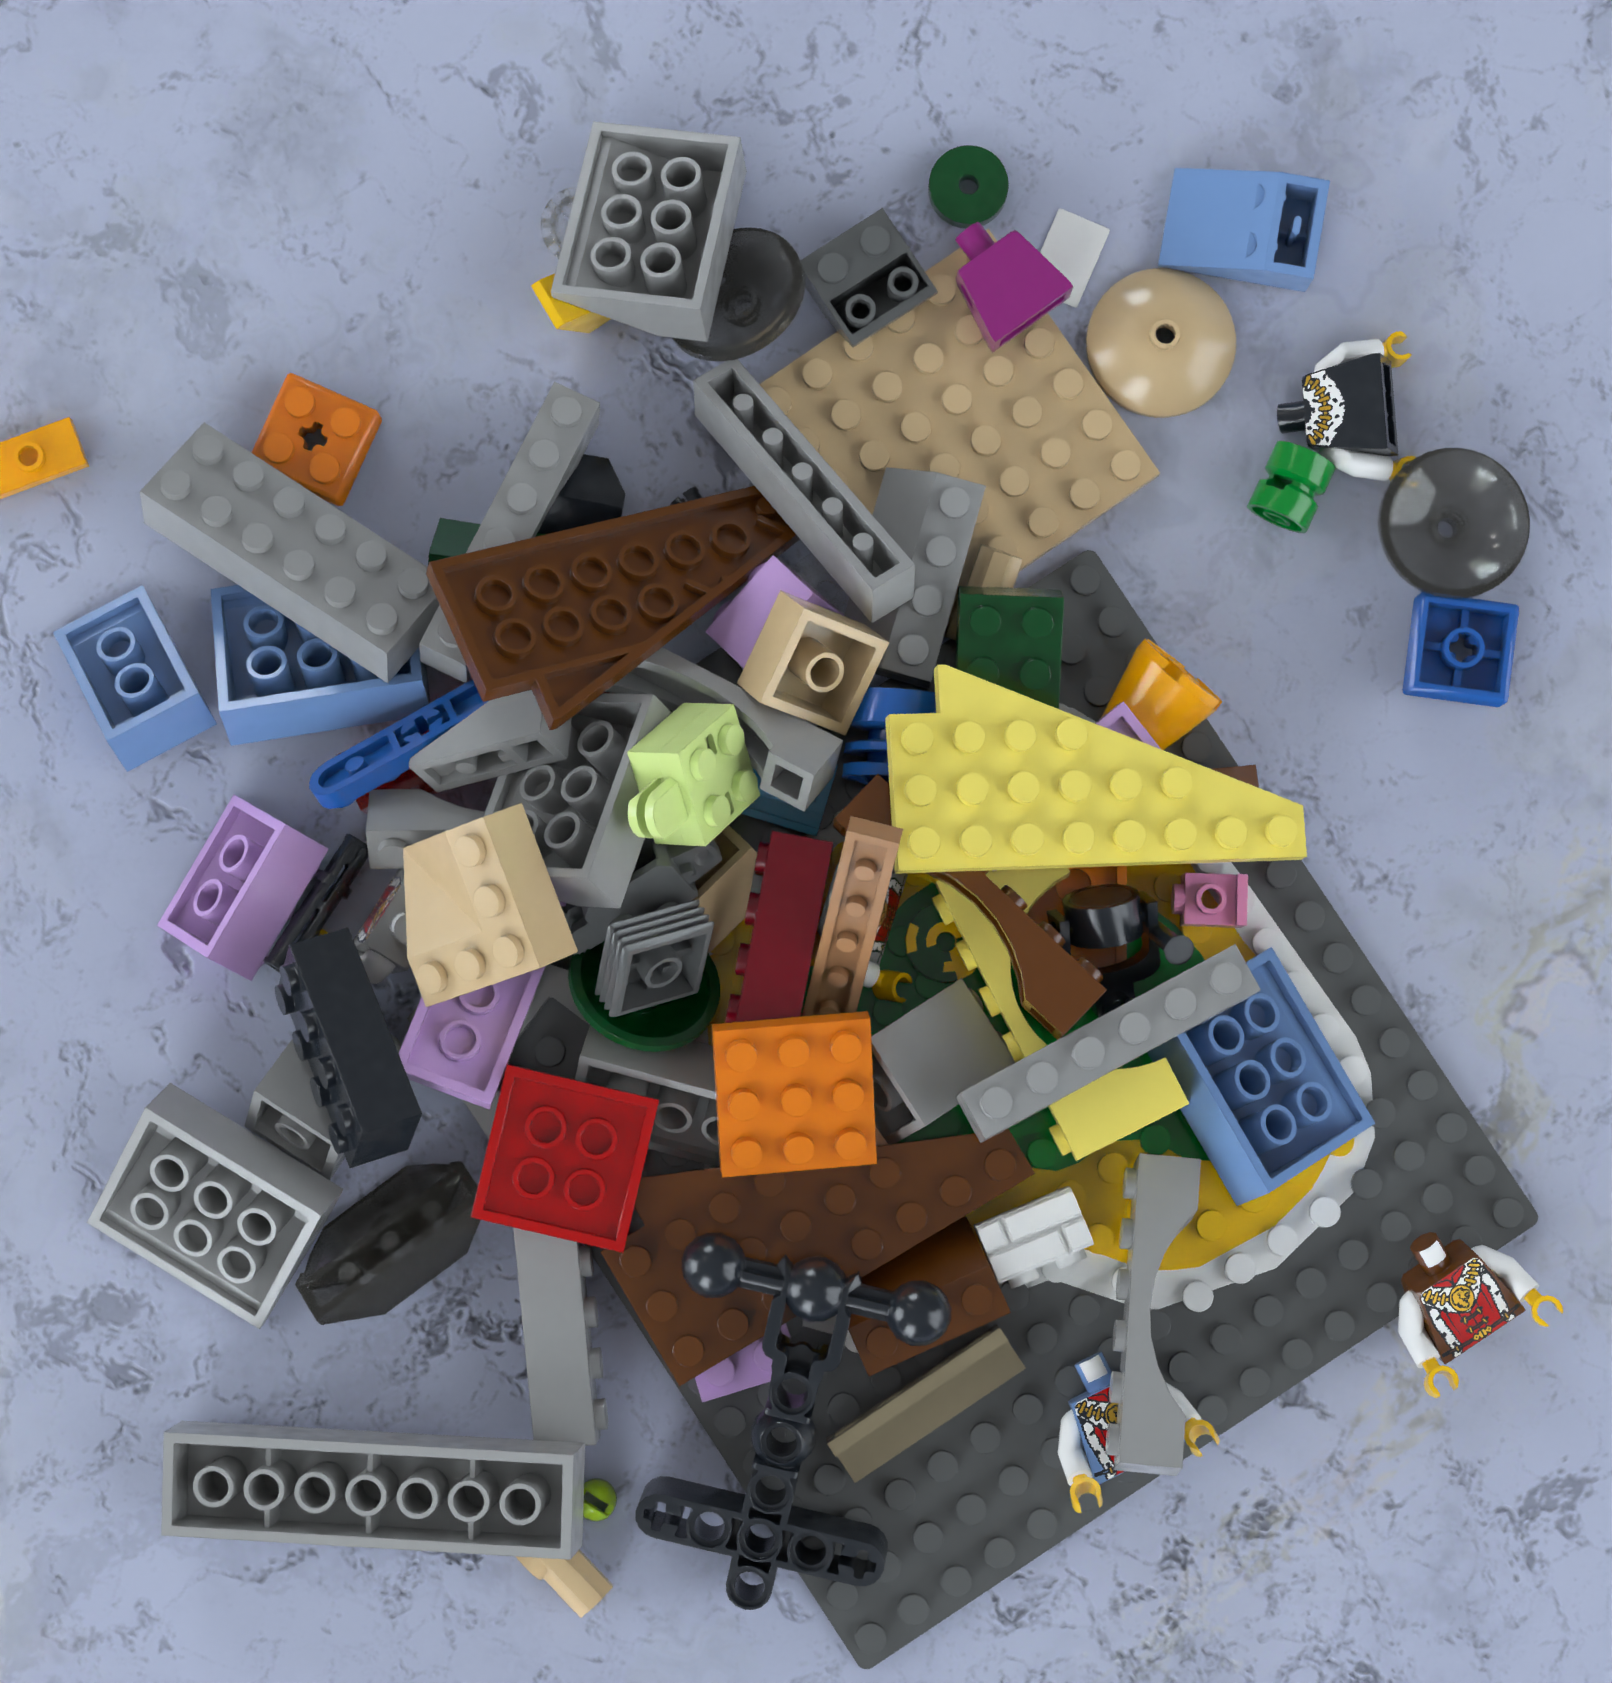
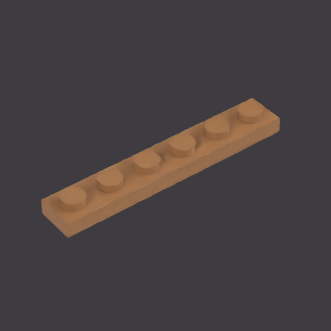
(852, 917)

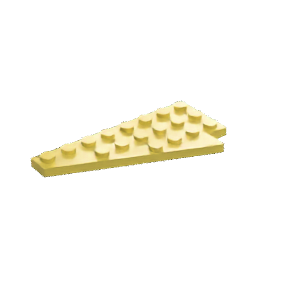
(1038, 788)

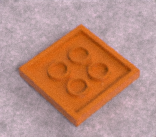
(794, 1094)

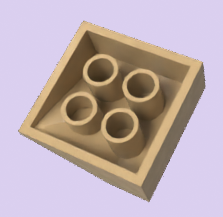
(480, 907)

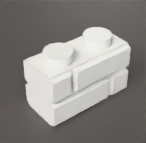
(1034, 1236)

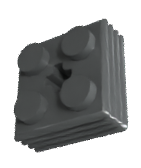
(653, 957)

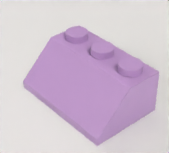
(242, 888)

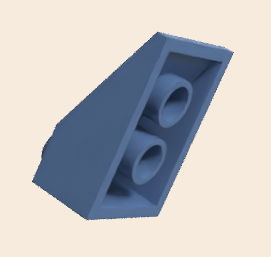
(134, 678)

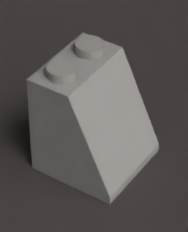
(931, 1059)
(289, 1117)

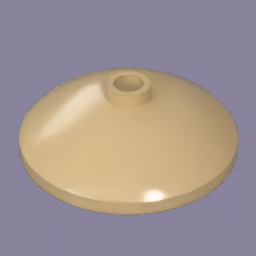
(1153, 375)

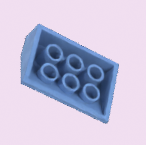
(290, 683)
(1264, 1086)

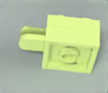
(691, 776)

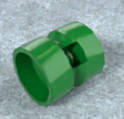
(1290, 489)

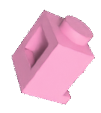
(1232, 900)

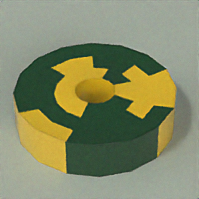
(925, 954)

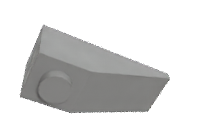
(492, 742)

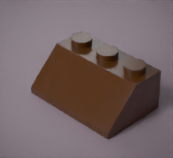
(955, 1265)

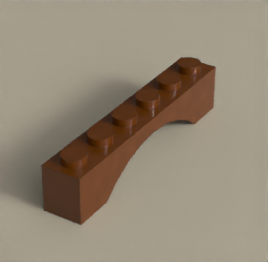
(1049, 979)

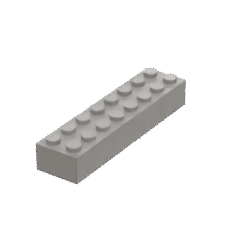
(373, 1489)

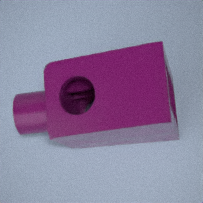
(1007, 284)

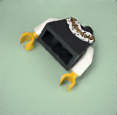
(1351, 408)

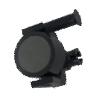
(1113, 917)

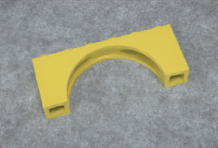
(1102, 1109)

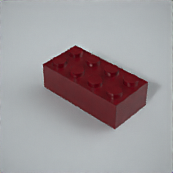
(783, 930)

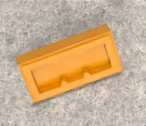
(40, 457)

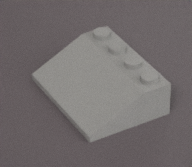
(651, 227)
(583, 801)
(213, 1204)

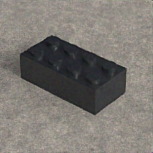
(347, 1048)

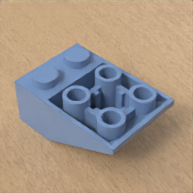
(1245, 225)

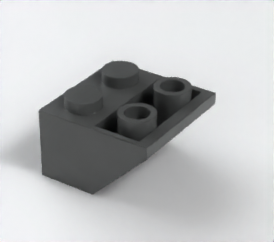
(866, 278)

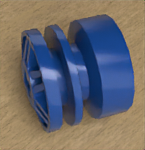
(871, 717)

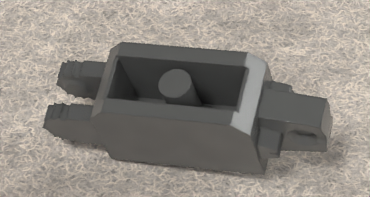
(660, 876)

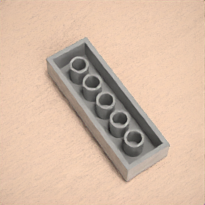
(292, 550)

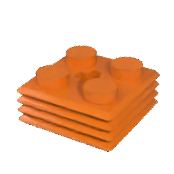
(345, 424)

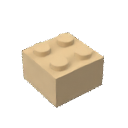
(812, 663)

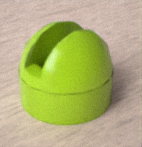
(605, 1492)

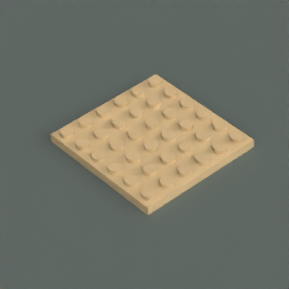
(943, 403)

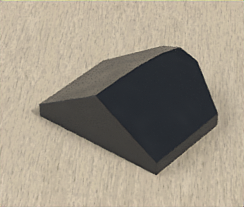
(587, 497)

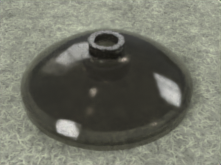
(756, 297)
(1477, 501)

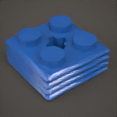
(1486, 629)

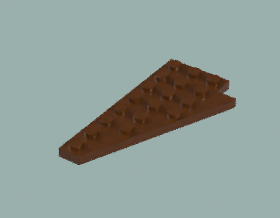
(601, 597)
(841, 1213)

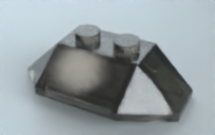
(390, 1243)

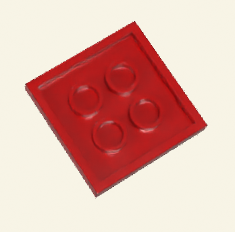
(565, 1158)

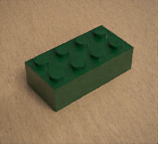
(1012, 638)

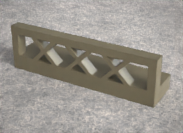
(925, 1403)

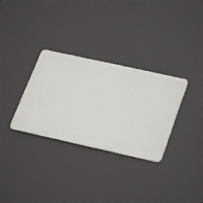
(1074, 249)

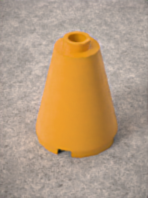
(1163, 694)

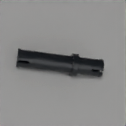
(350, 854)

